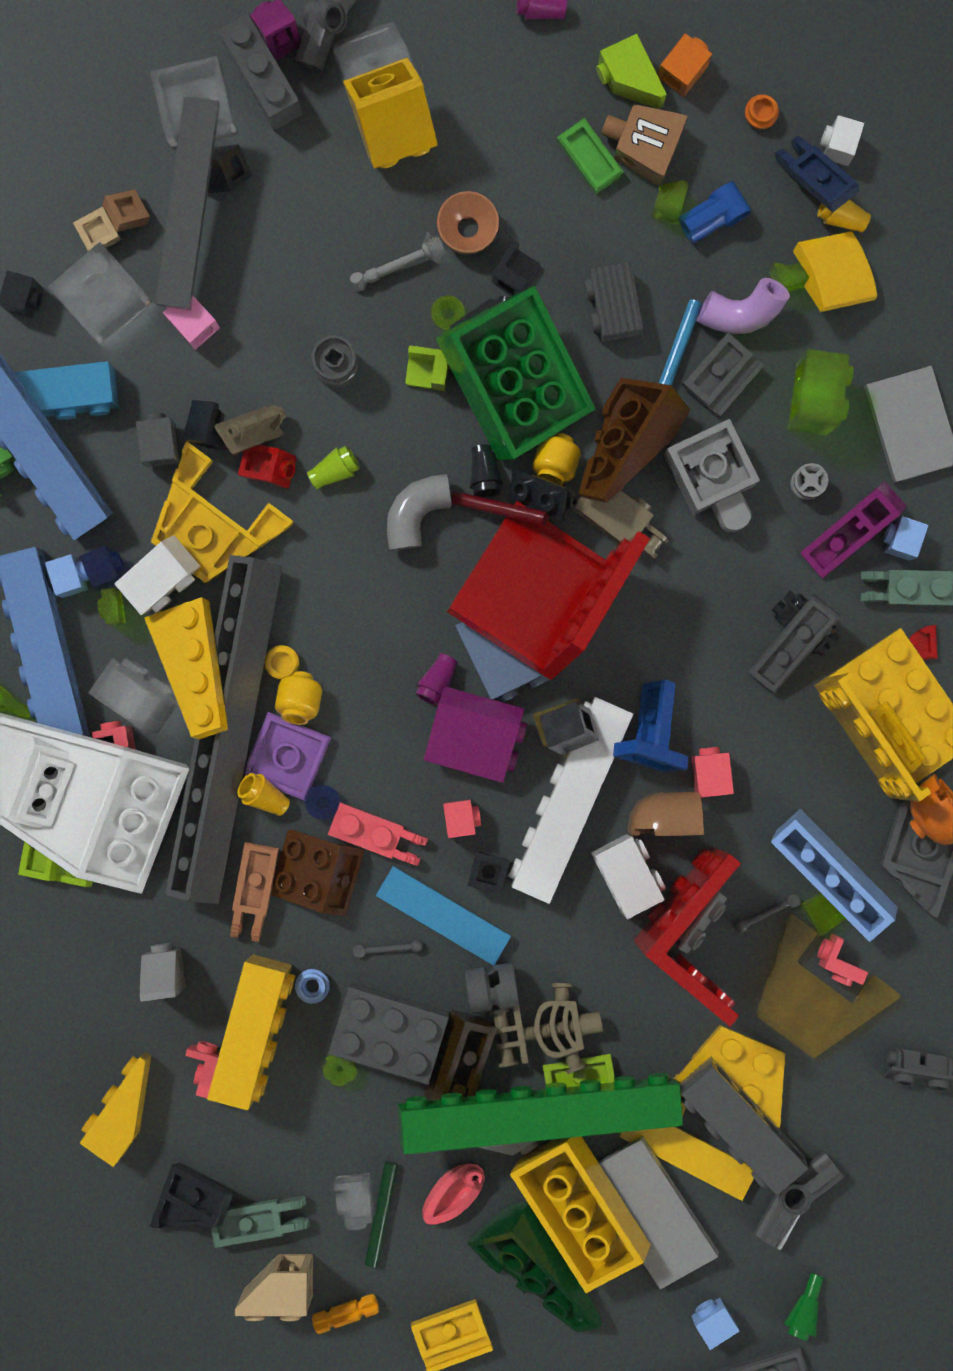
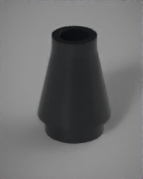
(484, 476)

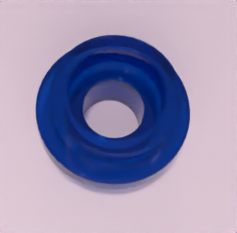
(316, 792)

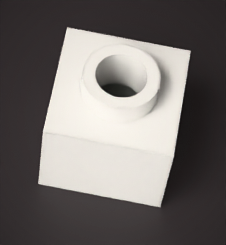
(842, 139)

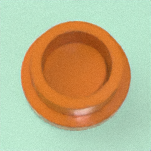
(761, 111)

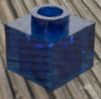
(103, 567)

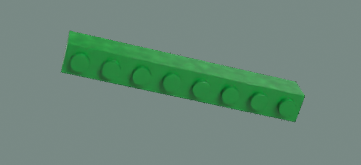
(539, 1114)

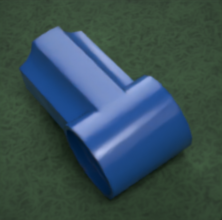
(723, 208)

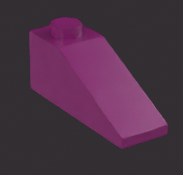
(854, 529)

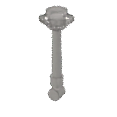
(431, 249)

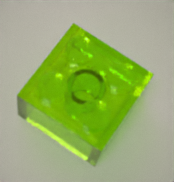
(820, 392)

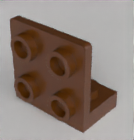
(317, 873)

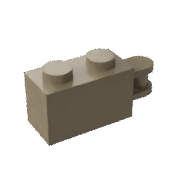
(622, 519)

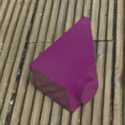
(276, 28)

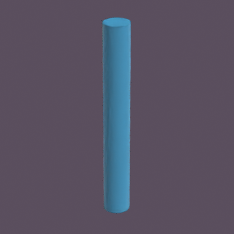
(680, 342)

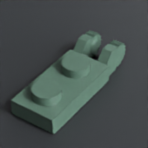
(911, 587)
(259, 1221)

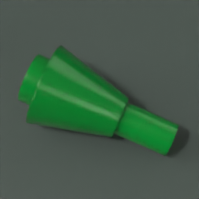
(804, 1315)

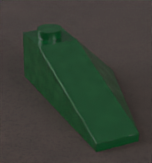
(526, 1252)

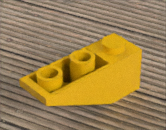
(121, 1118)

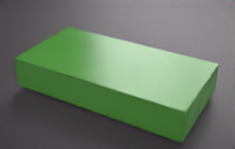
(589, 156)

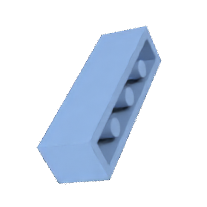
(835, 875)

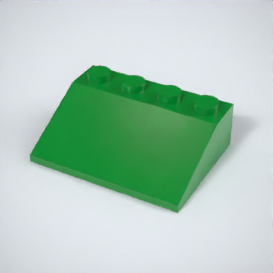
(516, 374)

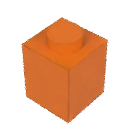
(685, 64)

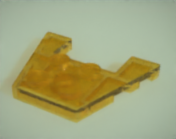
(805, 1006)

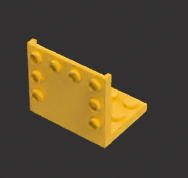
(898, 675)

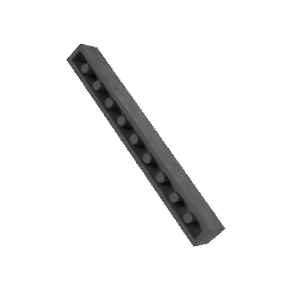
(220, 759)

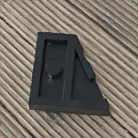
(190, 1201)

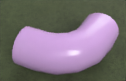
(746, 314)

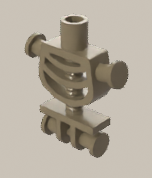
(580, 1025)

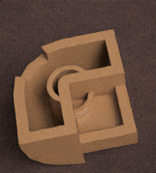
(667, 815)

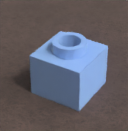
(904, 538)
(67, 576)
(714, 1322)

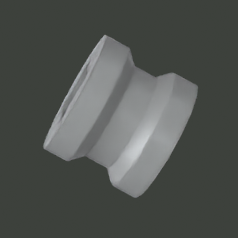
(814, 476)

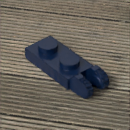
(818, 174)

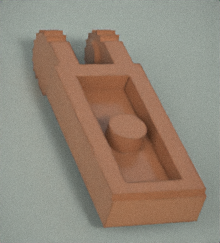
(254, 887)

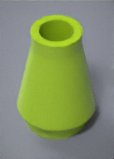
(334, 467)

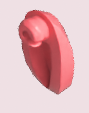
(453, 1193)

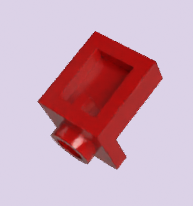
(268, 465)

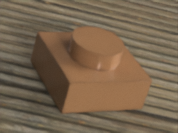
(125, 210)

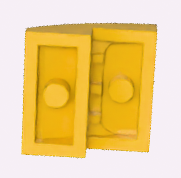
(836, 271)

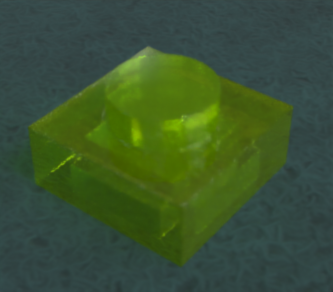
(112, 607)

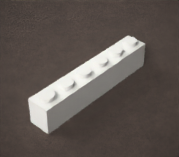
(568, 805)

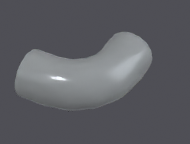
(410, 508)

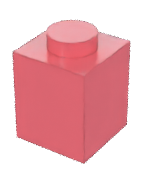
(712, 772)

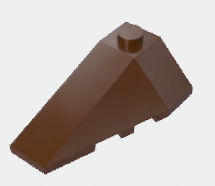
(636, 427)

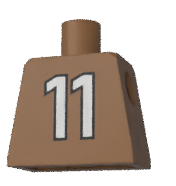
(646, 140)

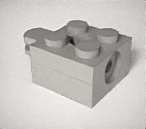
(714, 473)

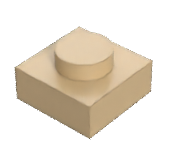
(97, 228)

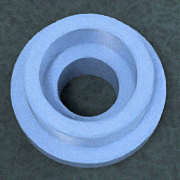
(301, 986)

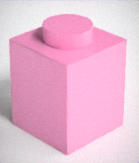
(193, 324)

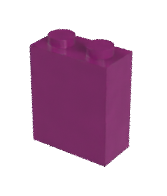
(475, 734)

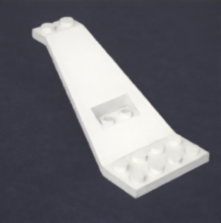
(99, 808)

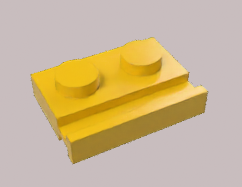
(898, 737)
(451, 1336)

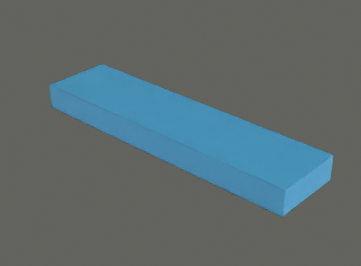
(443, 915)

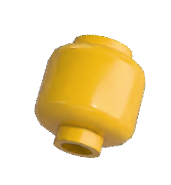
(557, 459)
(298, 698)

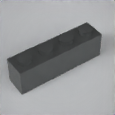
(743, 1126)

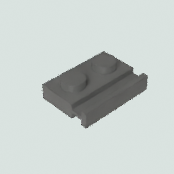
(723, 375)

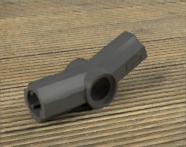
(322, 22)
(782, 1216)

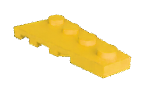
(190, 660)

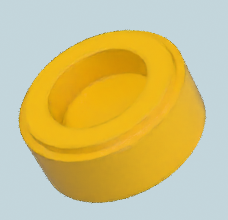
(281, 661)

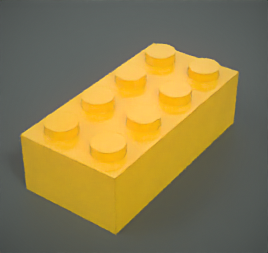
(250, 1032)
(581, 1211)

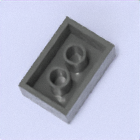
(389, 1033)

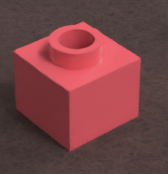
(461, 818)

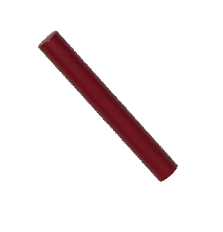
(499, 508)

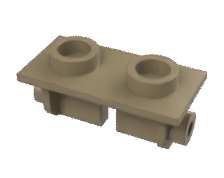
(251, 428)

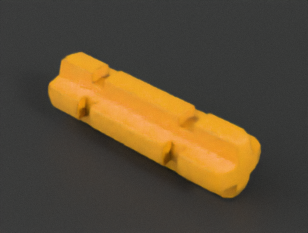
(345, 1313)

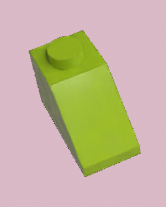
(631, 73)

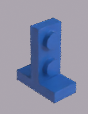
(653, 731)

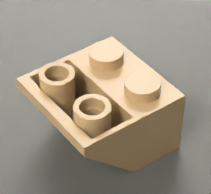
(279, 1289)

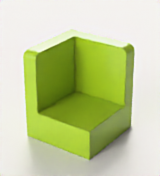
(426, 368)

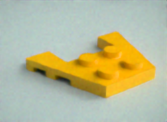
(205, 529)
(749, 1063)

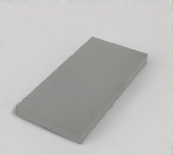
(661, 1212)

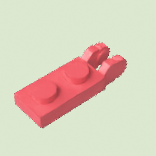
(373, 833)

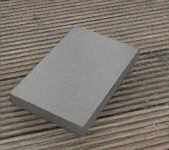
(911, 424)

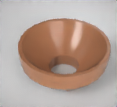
(463, 207)

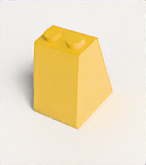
(391, 113)

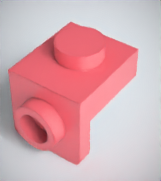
(842, 971)

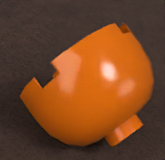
(934, 813)

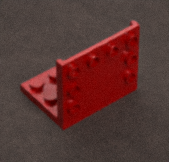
(542, 592)
(674, 916)

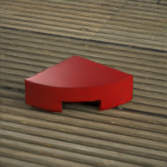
(925, 642)

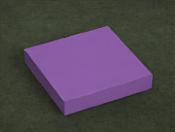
(287, 755)

